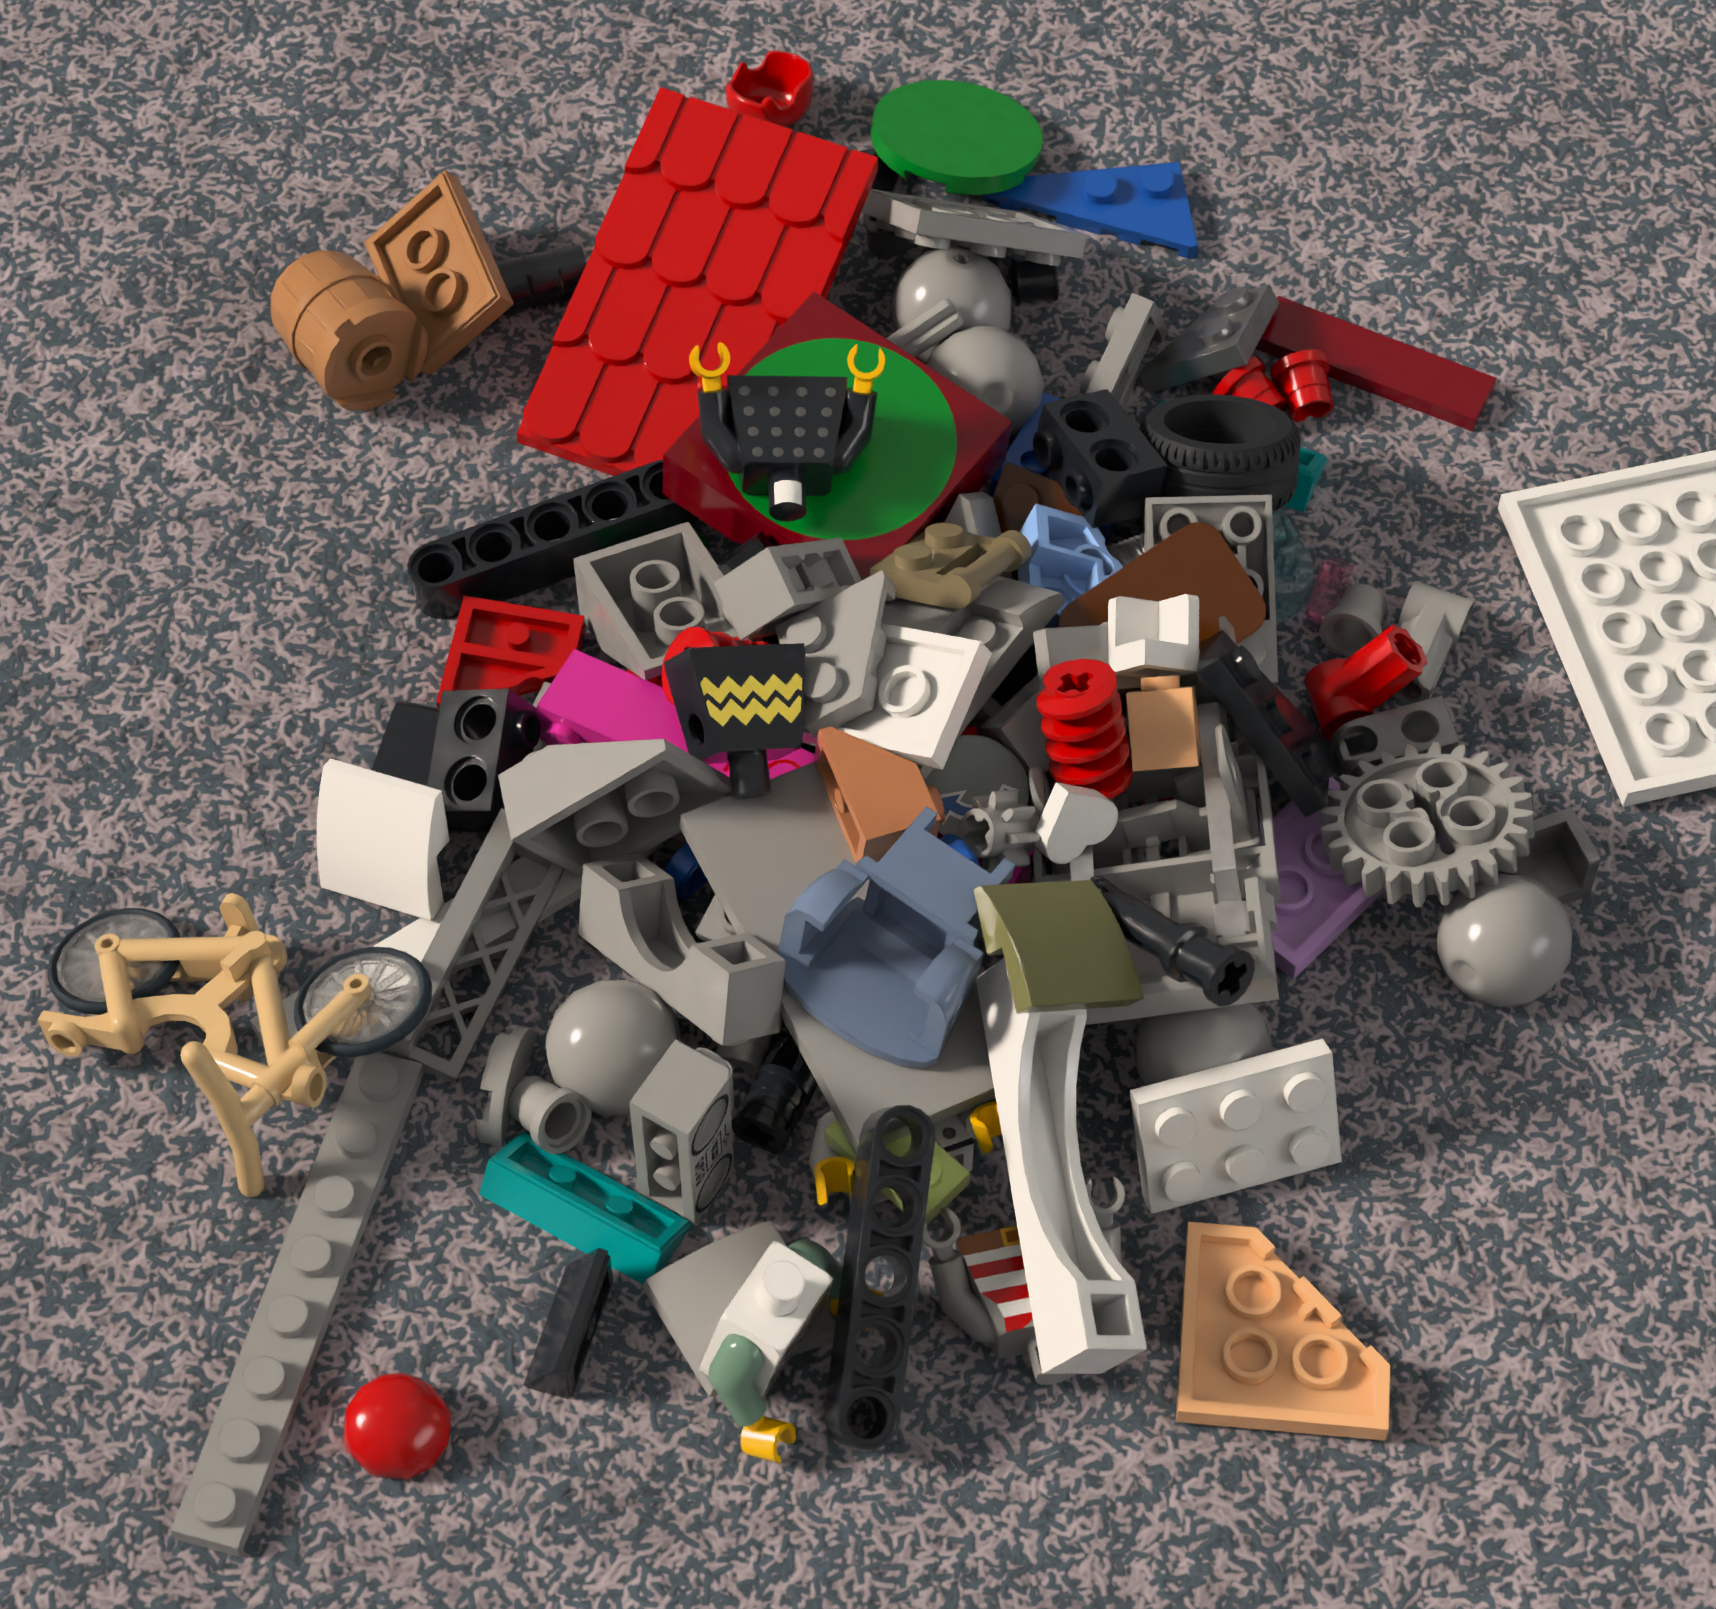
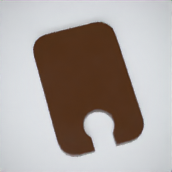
(1186, 562)

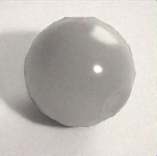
(956, 275)
(994, 369)
(1505, 941)
(1198, 1041)
(609, 1042)

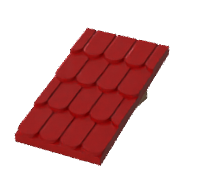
(702, 246)

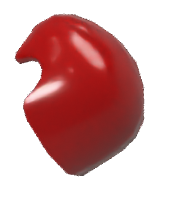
(773, 92)
(396, 1426)

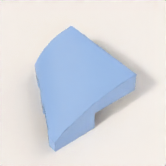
(1064, 554)

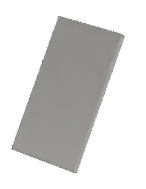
(758, 863)

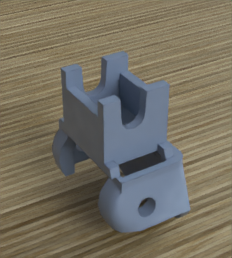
(901, 961)

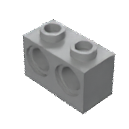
(783, 584)

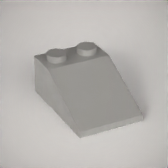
(647, 594)
(604, 798)

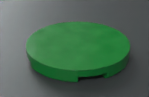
(956, 136)

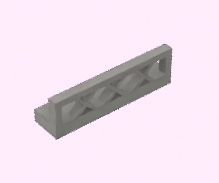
(454, 935)

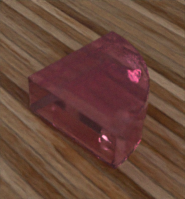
(1328, 588)

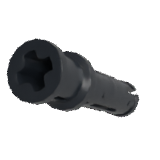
(1183, 949)

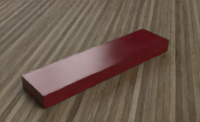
(1381, 364)

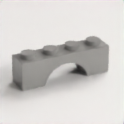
(720, 985)

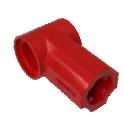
(1358, 685)

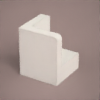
(1153, 636)

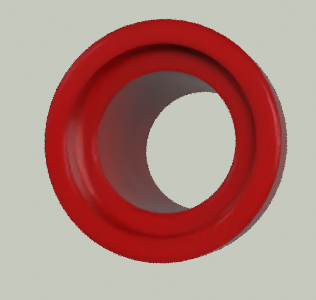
(1251, 383)
(1304, 383)

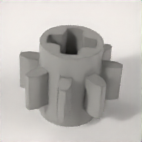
(1000, 829)

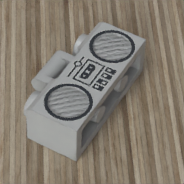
(684, 1130)

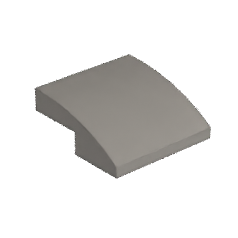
(701, 1286)

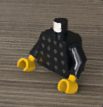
(786, 430)

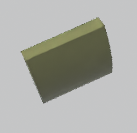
(1058, 945)

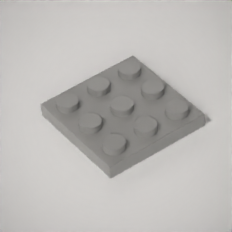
(977, 227)

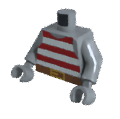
(986, 1283)

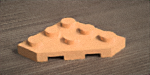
(1269, 1345)

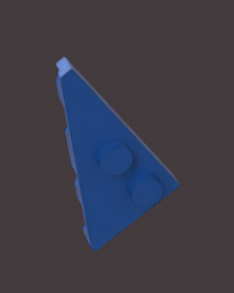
(1119, 201)

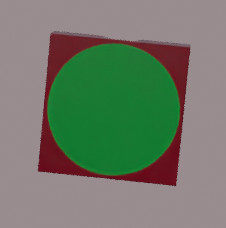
(922, 451)

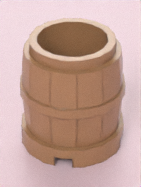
(347, 329)

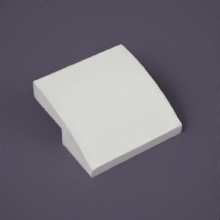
(380, 839)

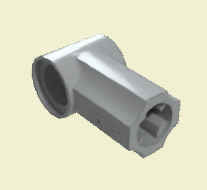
(1435, 623)

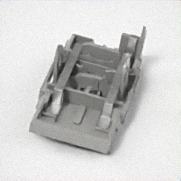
(1225, 861)

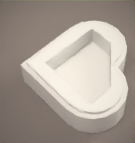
(1074, 820)

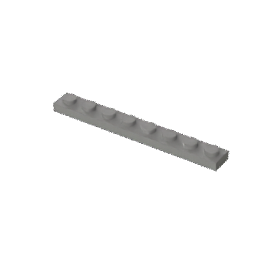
(297, 1305)

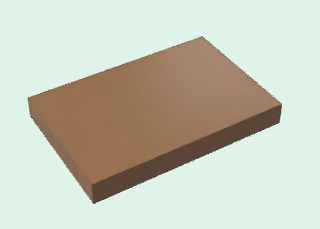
(440, 268)

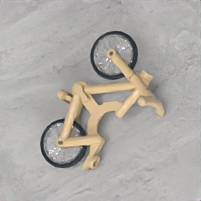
(342, 1010)

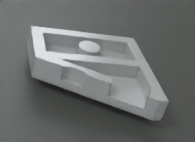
(1128, 337)

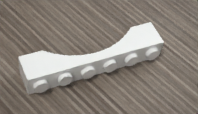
(1076, 1287)

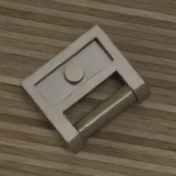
(950, 565)

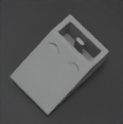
(1248, 531)

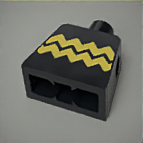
(740, 708)

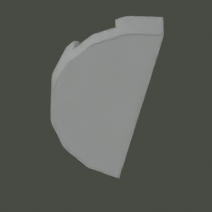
(502, 1073)

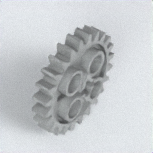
(1392, 845)

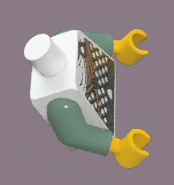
(763, 1333)

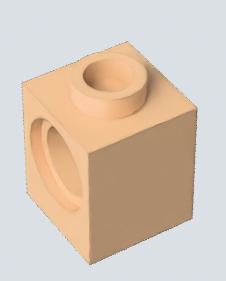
(1163, 724)

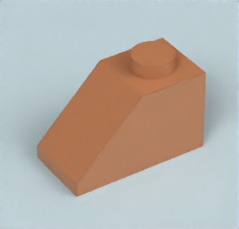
(872, 792)

